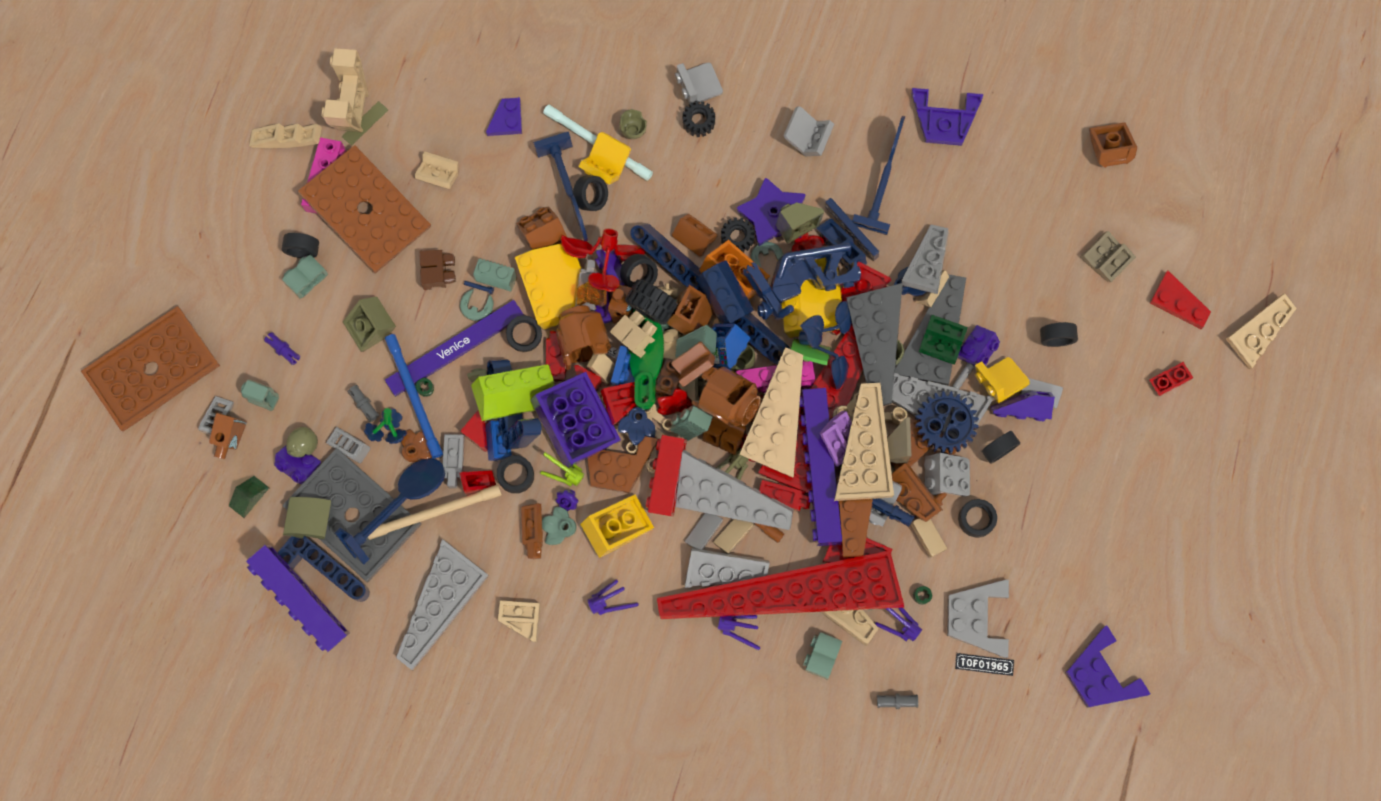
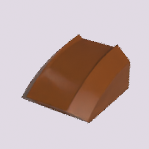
(1113, 144)

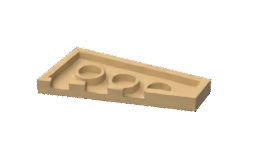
(1257, 333)

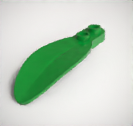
(647, 367)

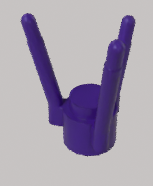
(598, 601)
(729, 623)
(910, 628)

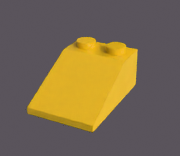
(616, 525)

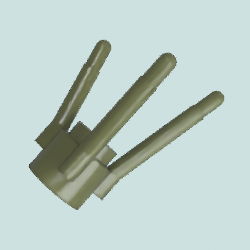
(736, 461)

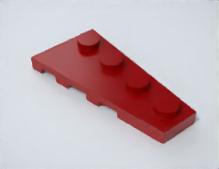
(869, 281)

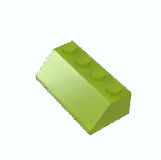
(510, 391)

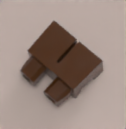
(433, 269)
(668, 380)
(725, 435)

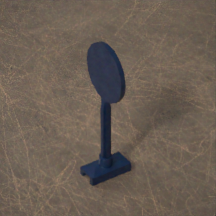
(554, 146)
(871, 221)
(415, 483)

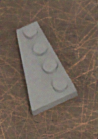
(927, 265)
(720, 568)

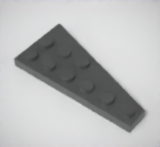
(876, 329)
(922, 366)

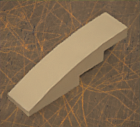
(285, 137)

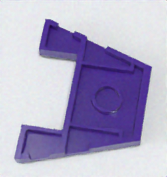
(945, 124)
(1096, 680)

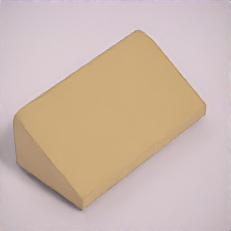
(929, 298)
(733, 535)
(928, 537)

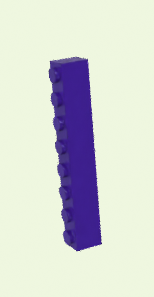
(821, 469)

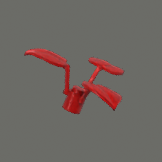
(608, 241)

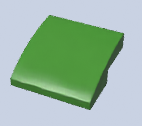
(810, 354)

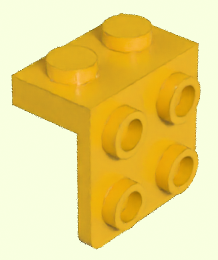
(606, 158)
(1001, 379)

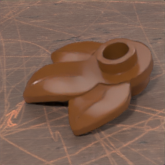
(416, 443)

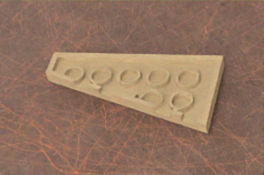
(776, 423)
(866, 457)

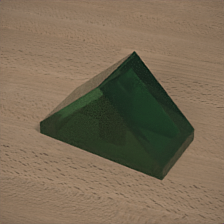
(247, 495)

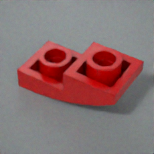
(1171, 379)

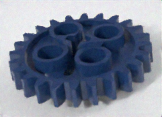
(931, 415)

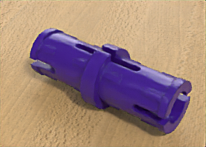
(282, 348)

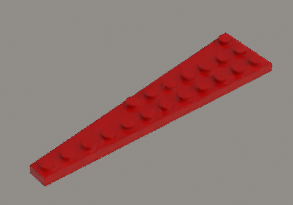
(835, 398)
(833, 586)

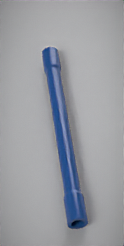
(431, 440)

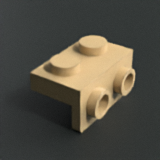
(437, 170)

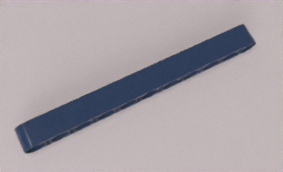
(688, 278)

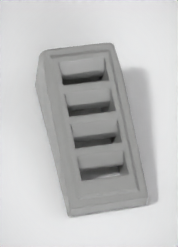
(207, 419)
(358, 451)

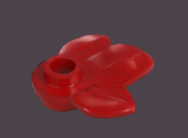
(807, 242)
(674, 403)

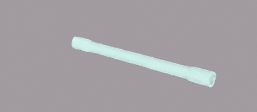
(558, 116)

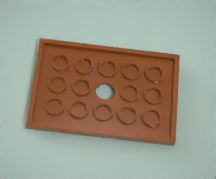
(372, 236)
(121, 377)

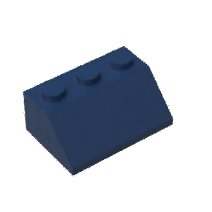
(724, 293)

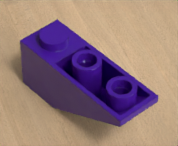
(1030, 404)

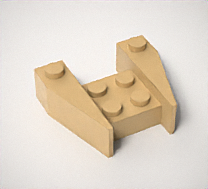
(347, 110)

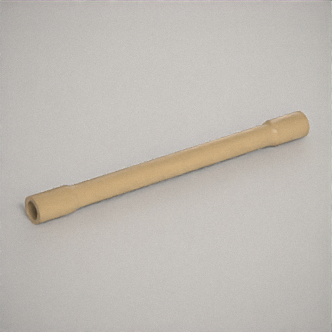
(483, 495)

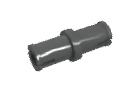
(363, 403)
(897, 701)

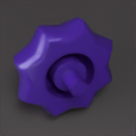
(567, 499)

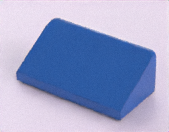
(495, 445)

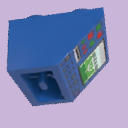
(729, 344)

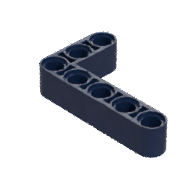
(514, 429)
(320, 564)

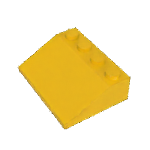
(549, 281)
(810, 303)

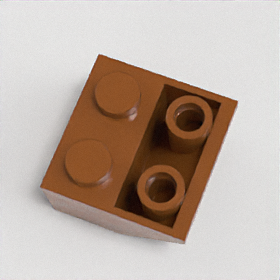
(541, 228)
(692, 311)

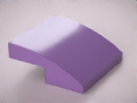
(836, 435)

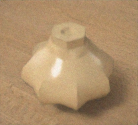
(669, 290)

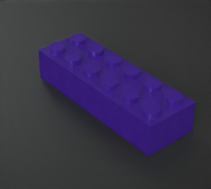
(298, 597)

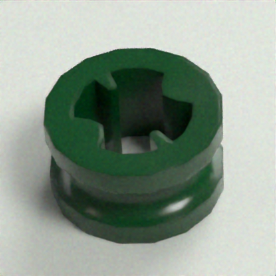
(426, 393)
(925, 600)

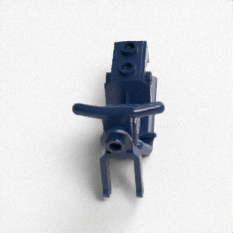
(793, 270)

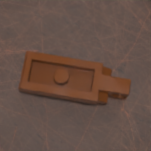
(532, 530)

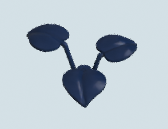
(813, 334)

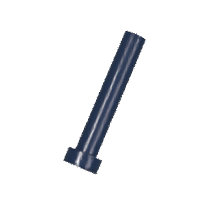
(480, 287)

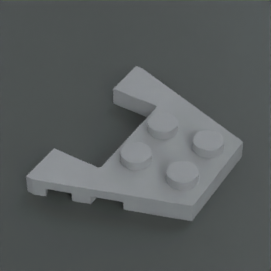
(969, 617)

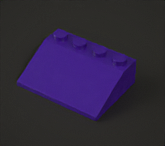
(575, 419)

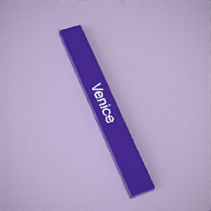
(456, 346)

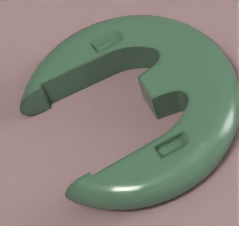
(764, 250)
(473, 313)

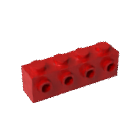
(666, 477)

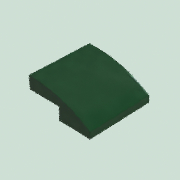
(943, 339)

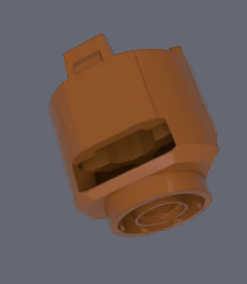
(581, 335)
(728, 397)

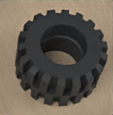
(651, 302)

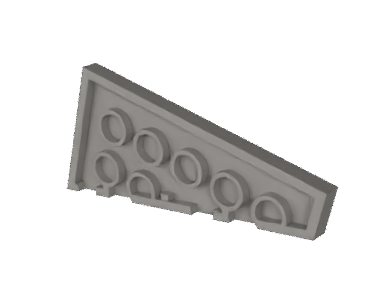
(911, 392)
(721, 494)
(444, 595)

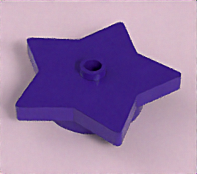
(759, 210)

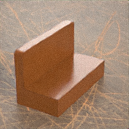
(693, 234)
(693, 363)

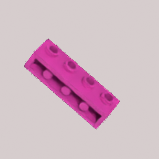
(326, 153)
(763, 376)

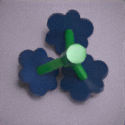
(389, 421)

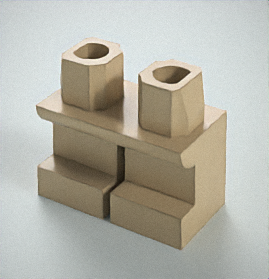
(632, 335)

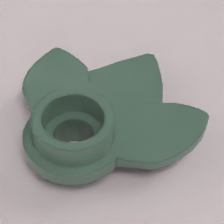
(555, 525)

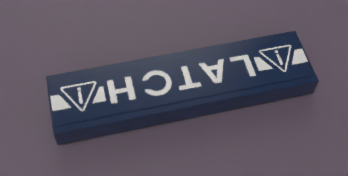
(852, 229)

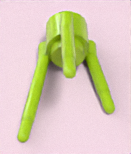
(573, 475)

